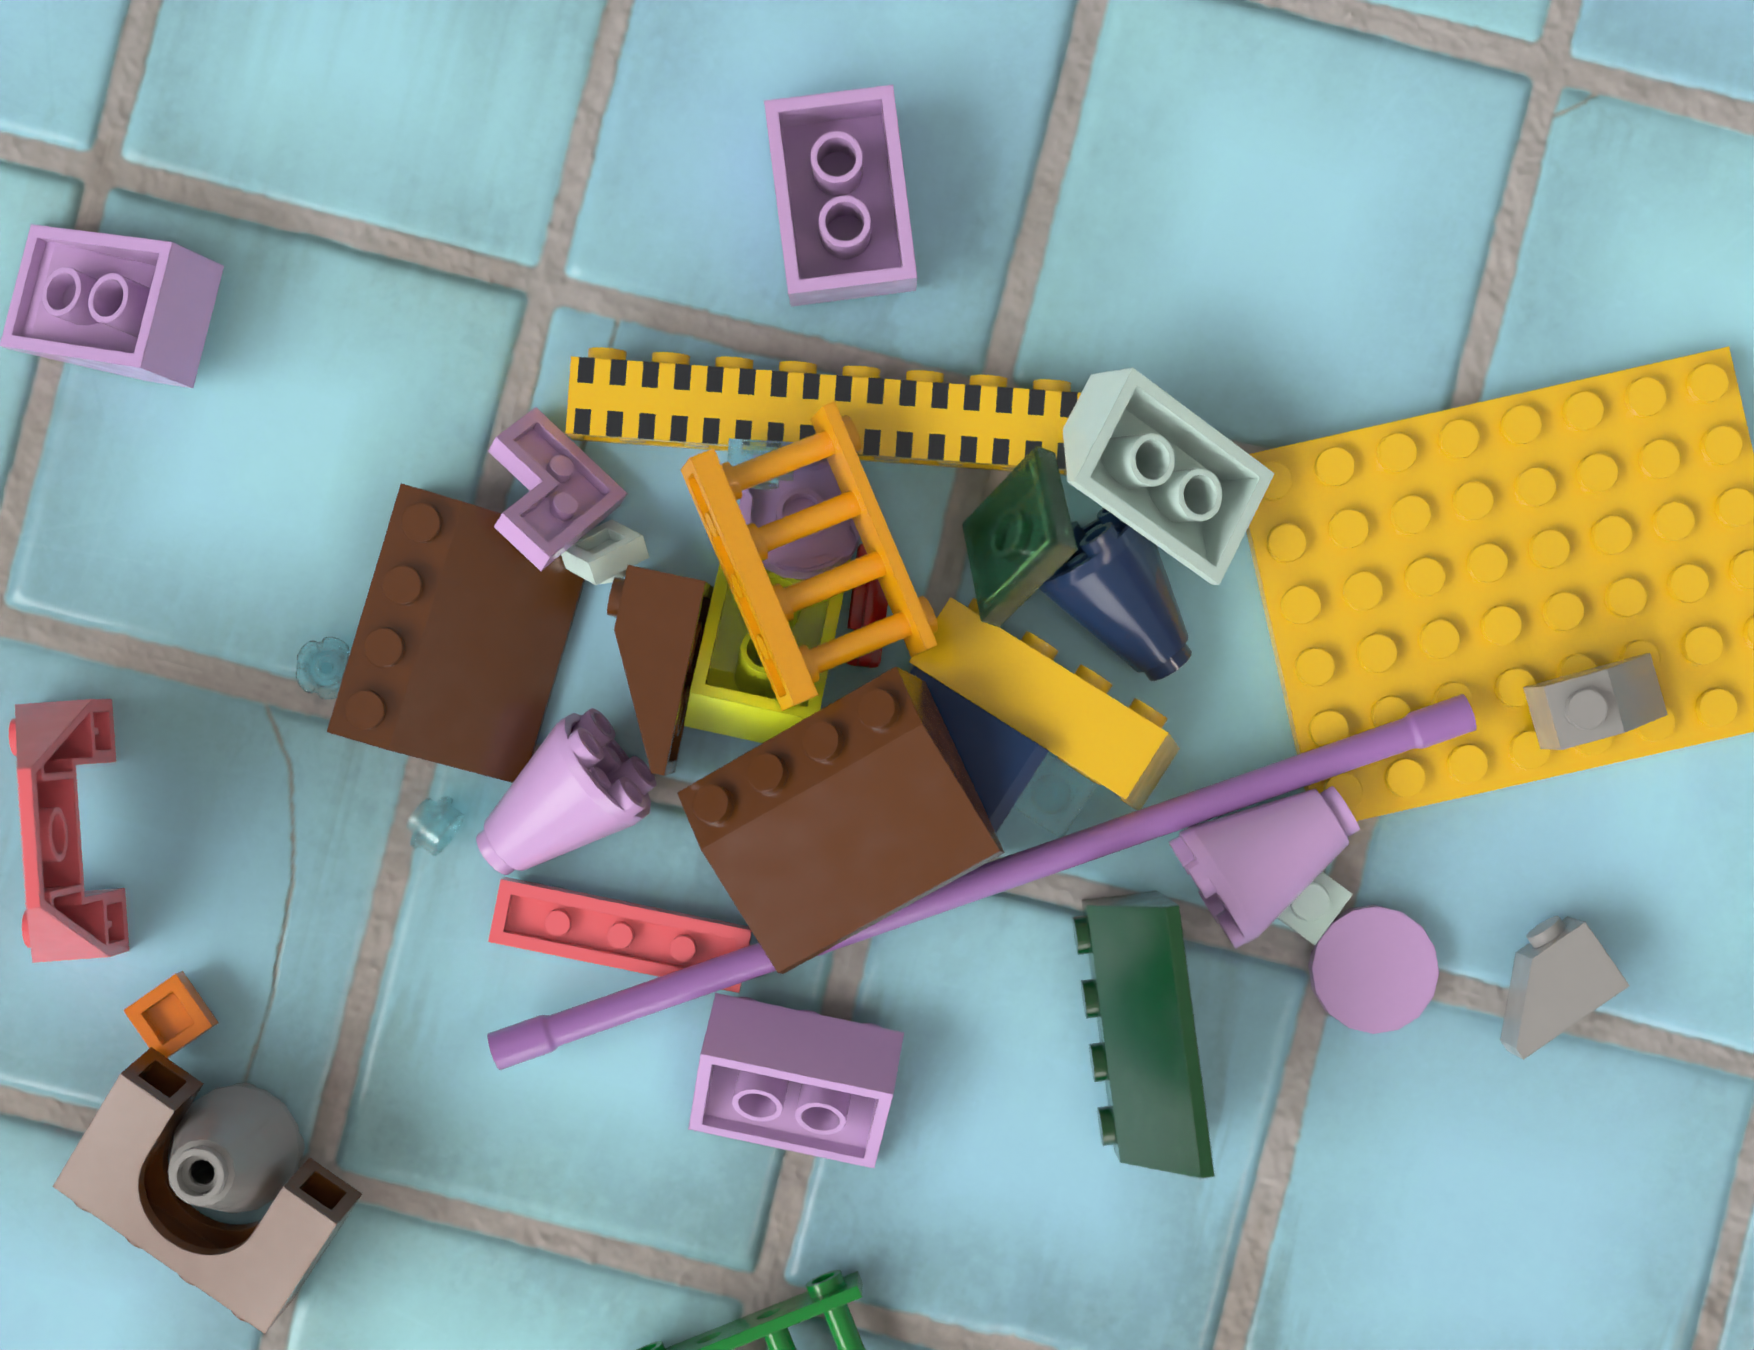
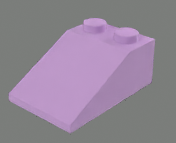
(113, 304)

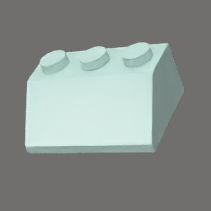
(1163, 470)

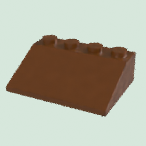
(455, 641)
(841, 819)

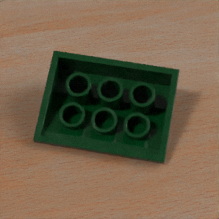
(1144, 1033)

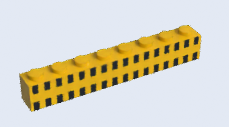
(896, 419)

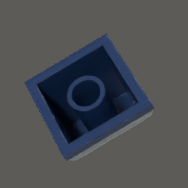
(993, 753)

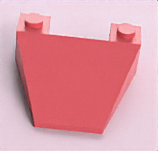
(59, 915)

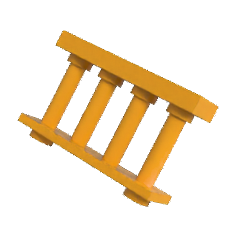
(744, 547)

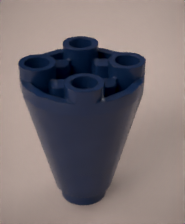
(1122, 596)

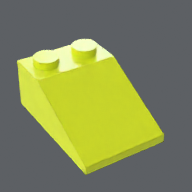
(729, 682)

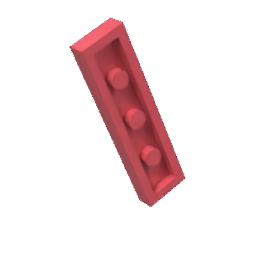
(609, 930)

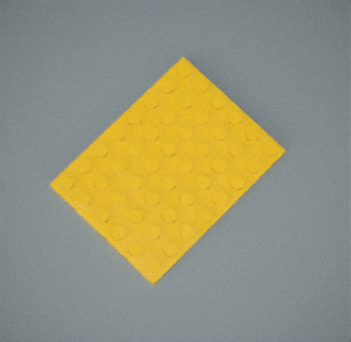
(1509, 555)

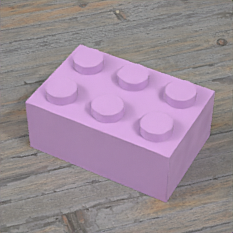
(841, 195)

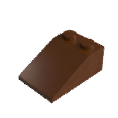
(659, 644)

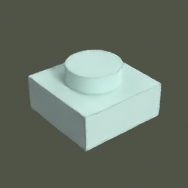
(605, 553)
(1316, 908)

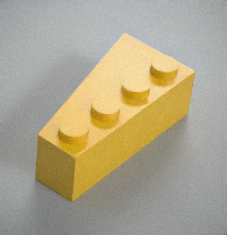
(1049, 703)

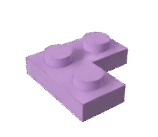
(564, 486)

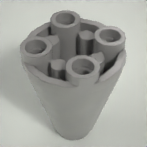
(234, 1149)

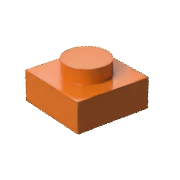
(171, 1015)

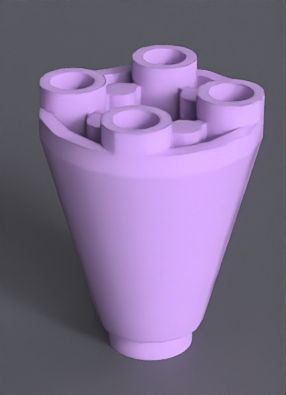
(567, 796)
(1263, 857)

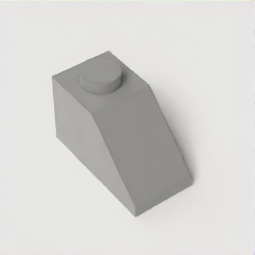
(1595, 703)
(1556, 984)

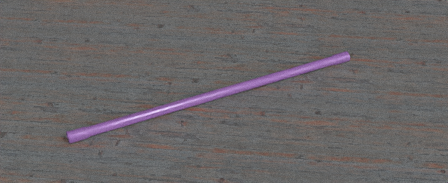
(1415, 730)

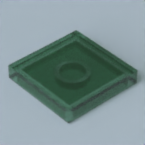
(1018, 536)

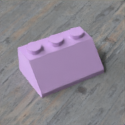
(795, 1080)

